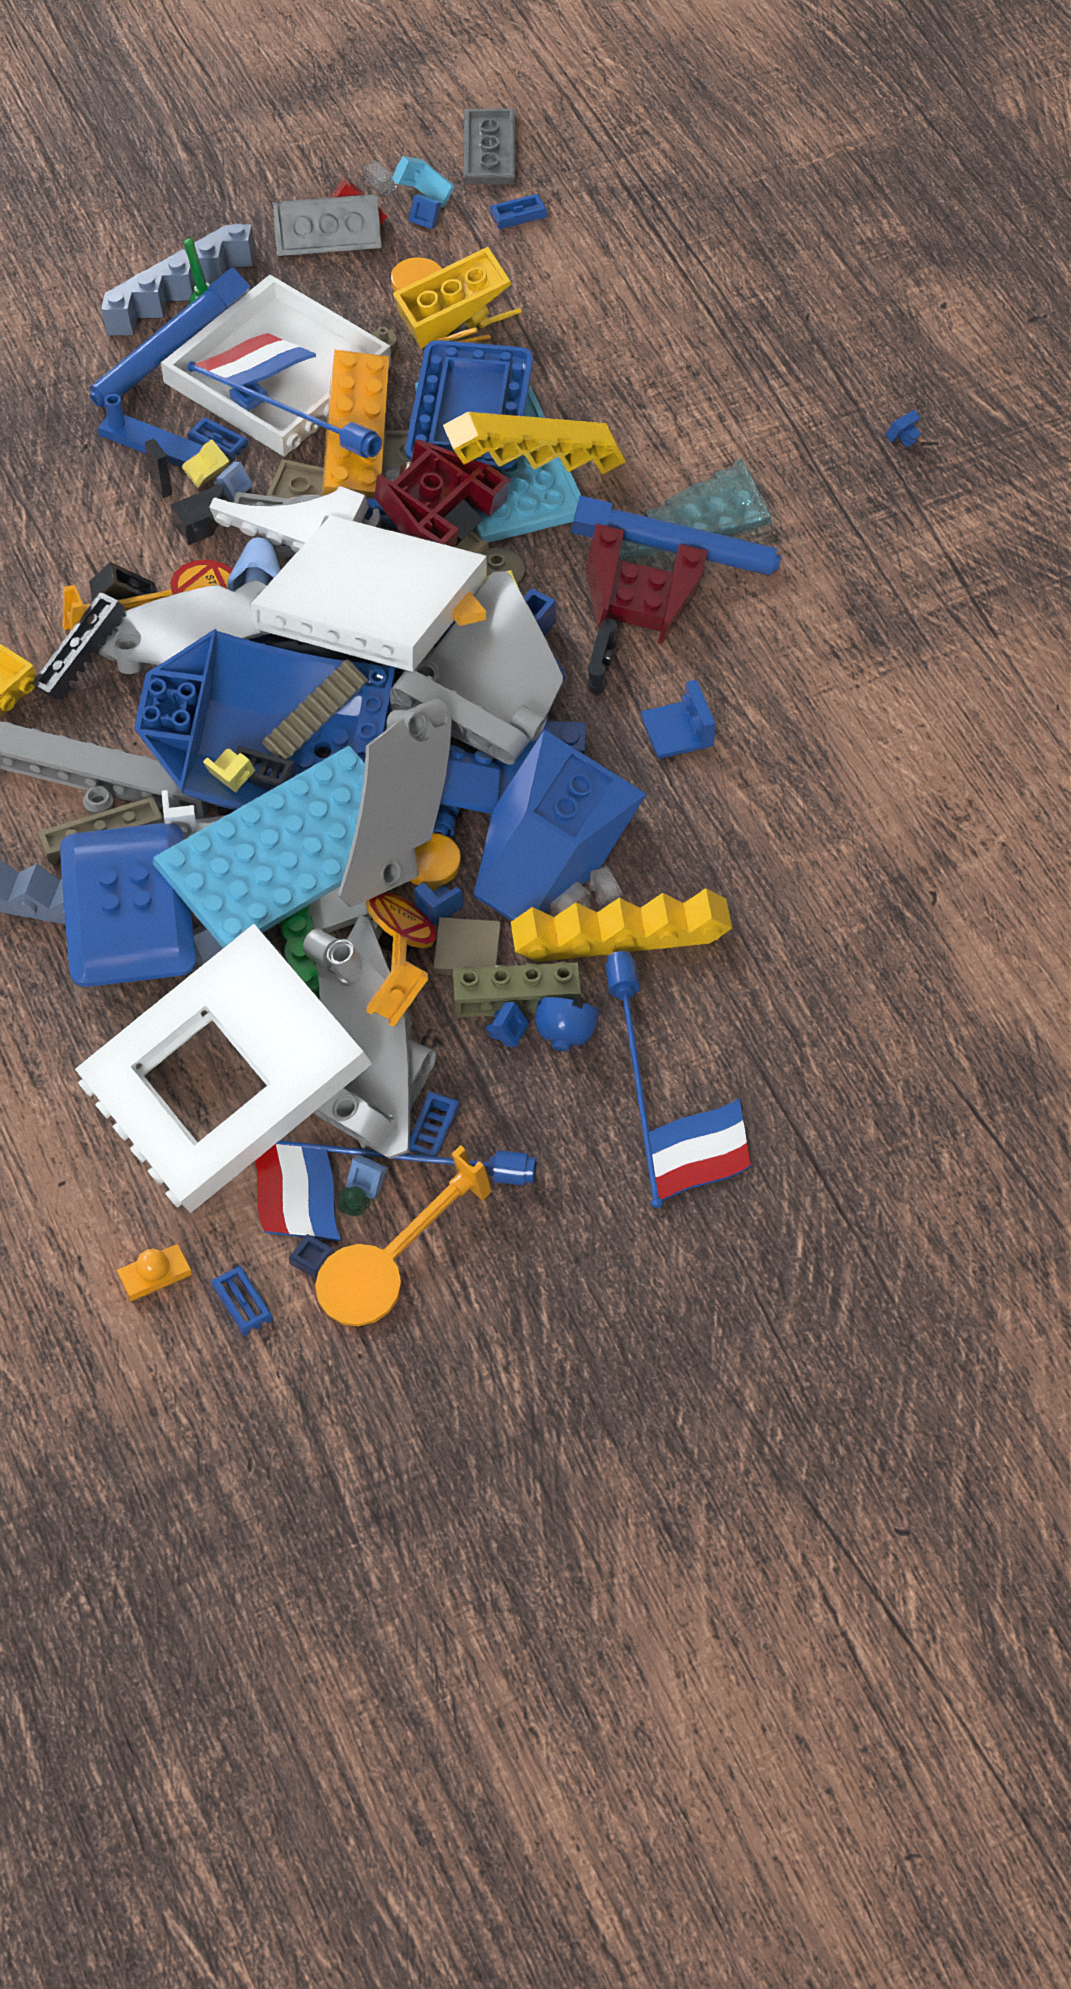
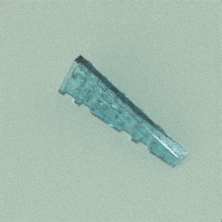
(719, 506)

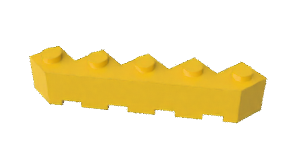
(537, 438)
(621, 927)

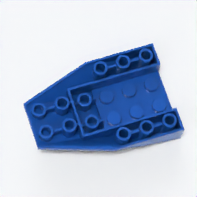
(551, 828)

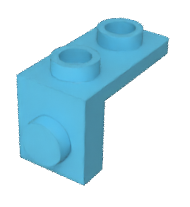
(425, 178)

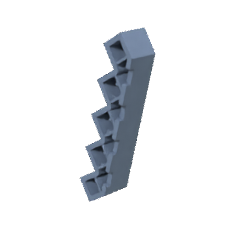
(173, 280)
(31, 893)

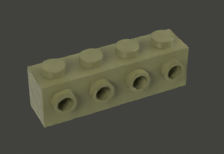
(488, 988)

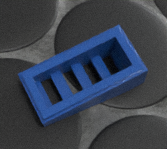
(439, 1102)

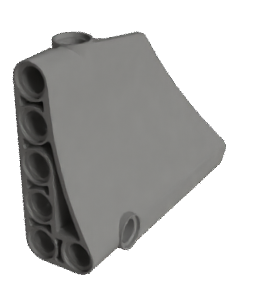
(489, 675)

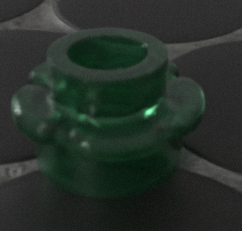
(353, 1201)

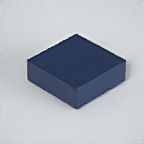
(310, 1255)

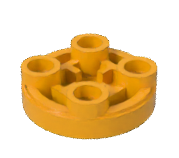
(412, 270)
(437, 861)

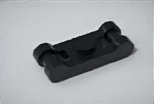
(602, 655)

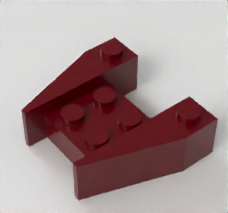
(434, 487)
(639, 592)

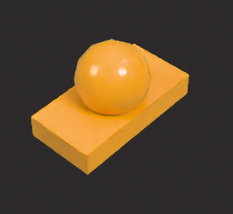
(153, 1271)

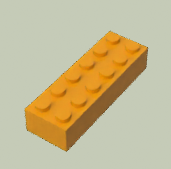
(360, 397)

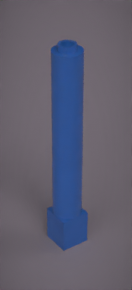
(170, 337)
(668, 536)

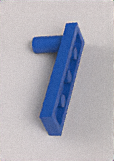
(135, 434)

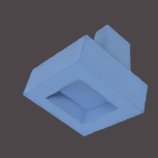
(234, 480)
(367, 1175)

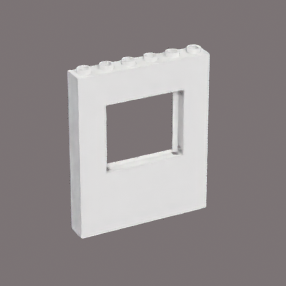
(271, 1023)

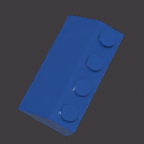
(471, 781)

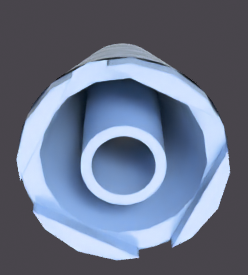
(255, 563)

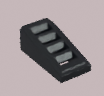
(267, 761)

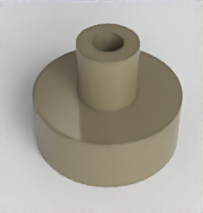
(386, 336)

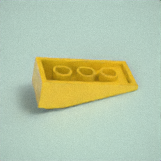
(450, 296)

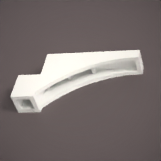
(290, 523)

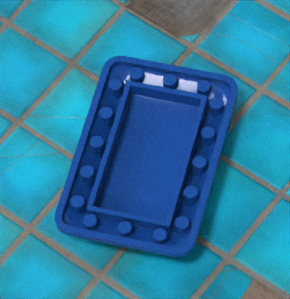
(463, 380)
(121, 909)

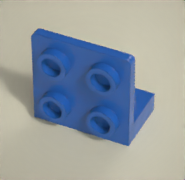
(680, 725)

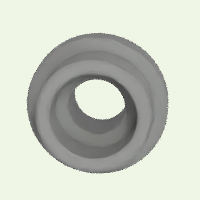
(100, 795)

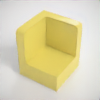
(205, 464)
(230, 769)

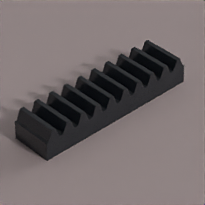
(78, 646)

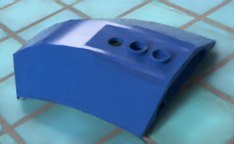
(234, 695)

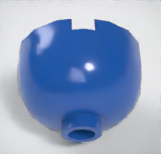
(565, 1023)

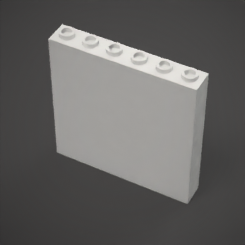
(305, 386)
(369, 592)

